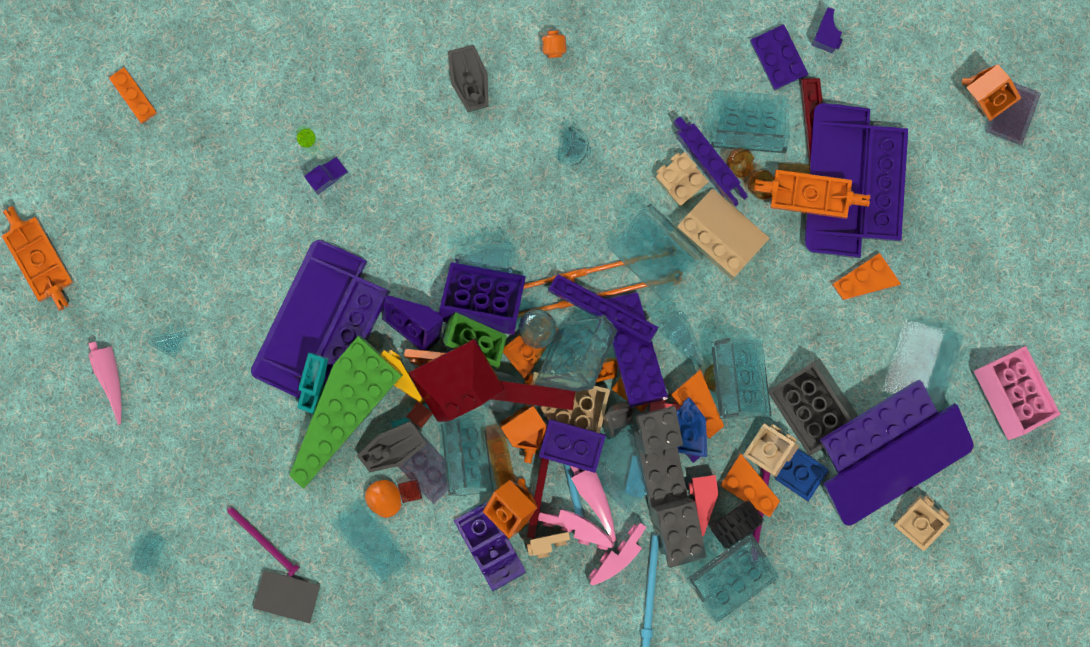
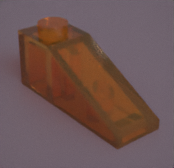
(500, 461)

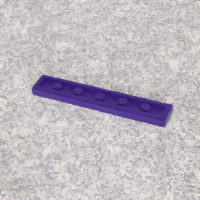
(600, 306)

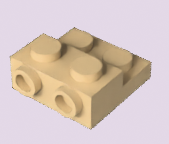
(681, 178)
(771, 449)
(923, 522)
(542, 545)

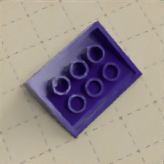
(483, 296)

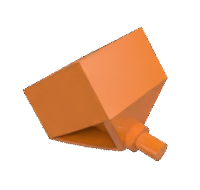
(992, 91)
(524, 430)
(511, 507)

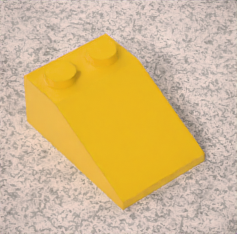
(405, 382)

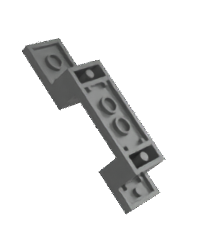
(665, 486)

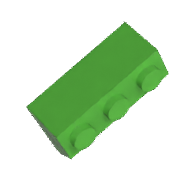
(463, 329)

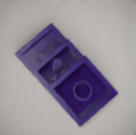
(489, 548)

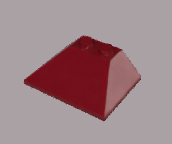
(456, 381)

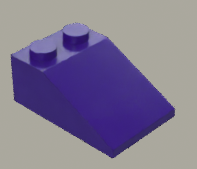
(413, 321)

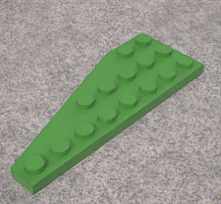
(350, 395)

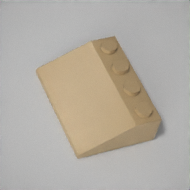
(722, 233)

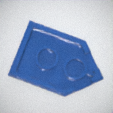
(692, 429)
(802, 475)

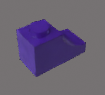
(828, 35)
(325, 175)

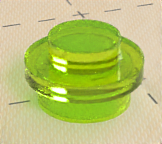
(306, 138)

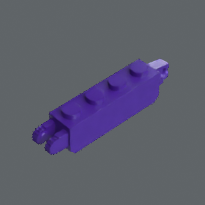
(709, 160)

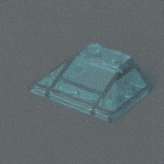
(621, 469)

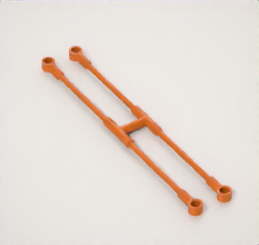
(575, 274)

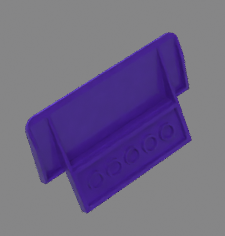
(876, 164)
(319, 316)
(892, 451)

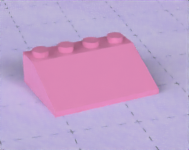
(1017, 393)

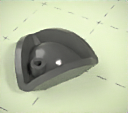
(617, 419)

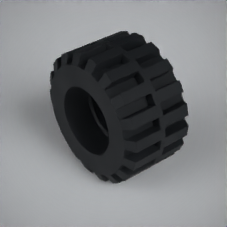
(737, 524)

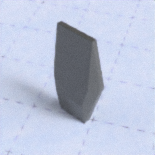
(469, 77)
(392, 447)

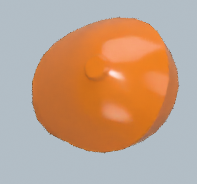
(383, 498)

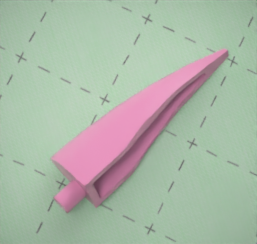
(106, 371)
(591, 490)

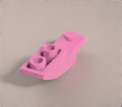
(584, 529)
(615, 563)

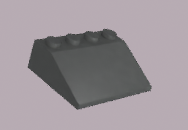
(812, 405)

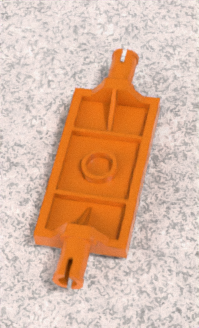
(811, 194)
(37, 258)

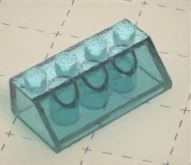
(466, 456)

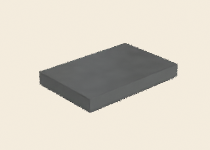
(286, 596)

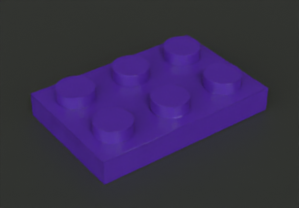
(779, 57)
(572, 445)

